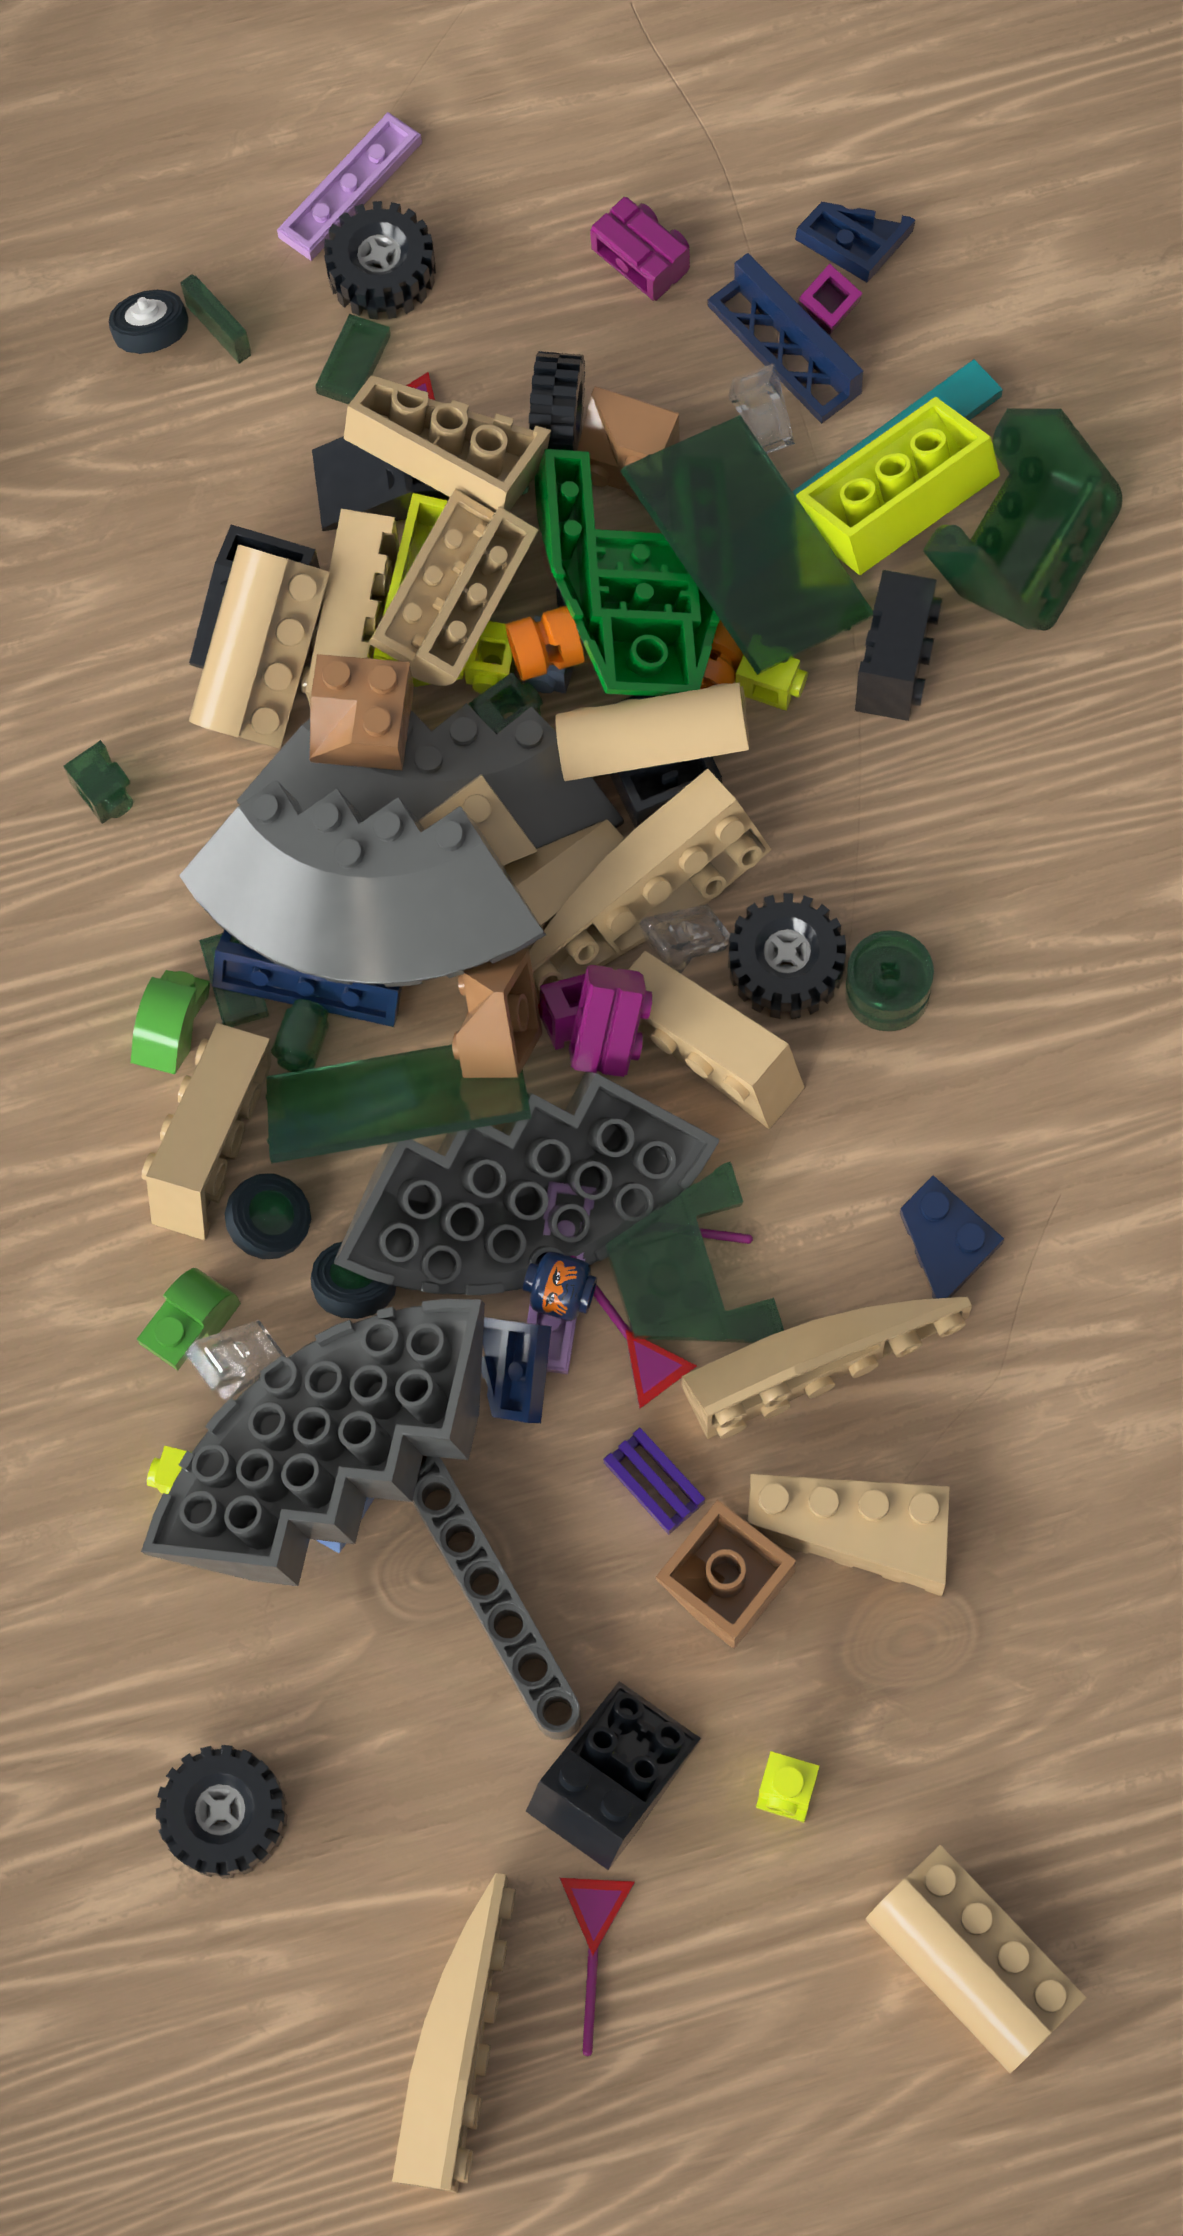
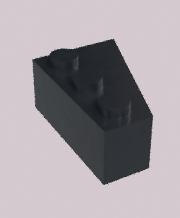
(897, 645)

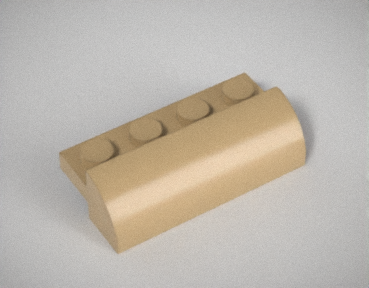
(453, 588)
(259, 646)
(652, 731)
(975, 1958)

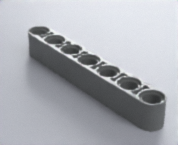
(500, 1604)

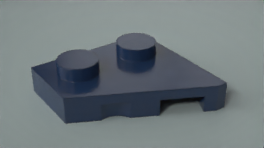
(853, 237)
(947, 1237)
(515, 1368)

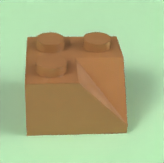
(622, 432)
(360, 711)
(500, 1018)
(726, 1573)

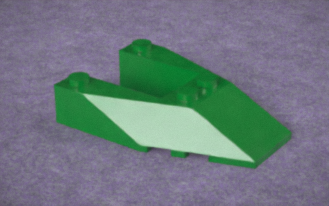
(624, 589)

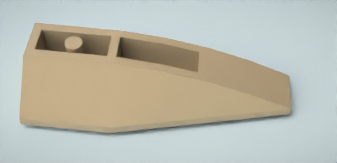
(663, 866)
(810, 1358)
(451, 2052)

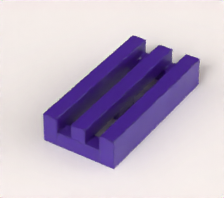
(626, 1449)

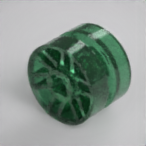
(889, 980)

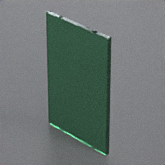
(747, 543)
(384, 1103)

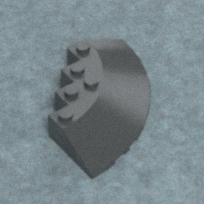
(516, 762)
(359, 894)
(478, 1205)
(323, 1436)

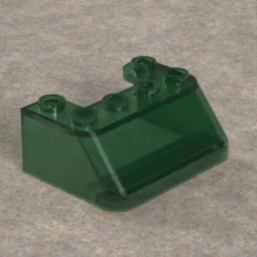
(1038, 526)

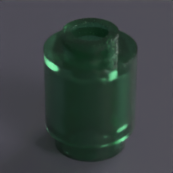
(301, 1036)

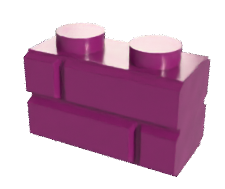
(641, 247)
(609, 1020)

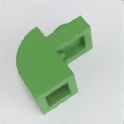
(166, 1020)
(192, 1310)

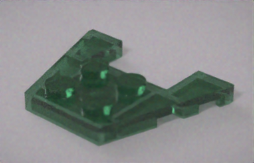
(669, 1277)

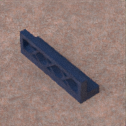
(795, 326)
(250, 973)

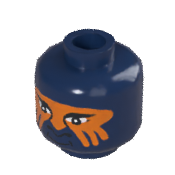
(560, 1286)

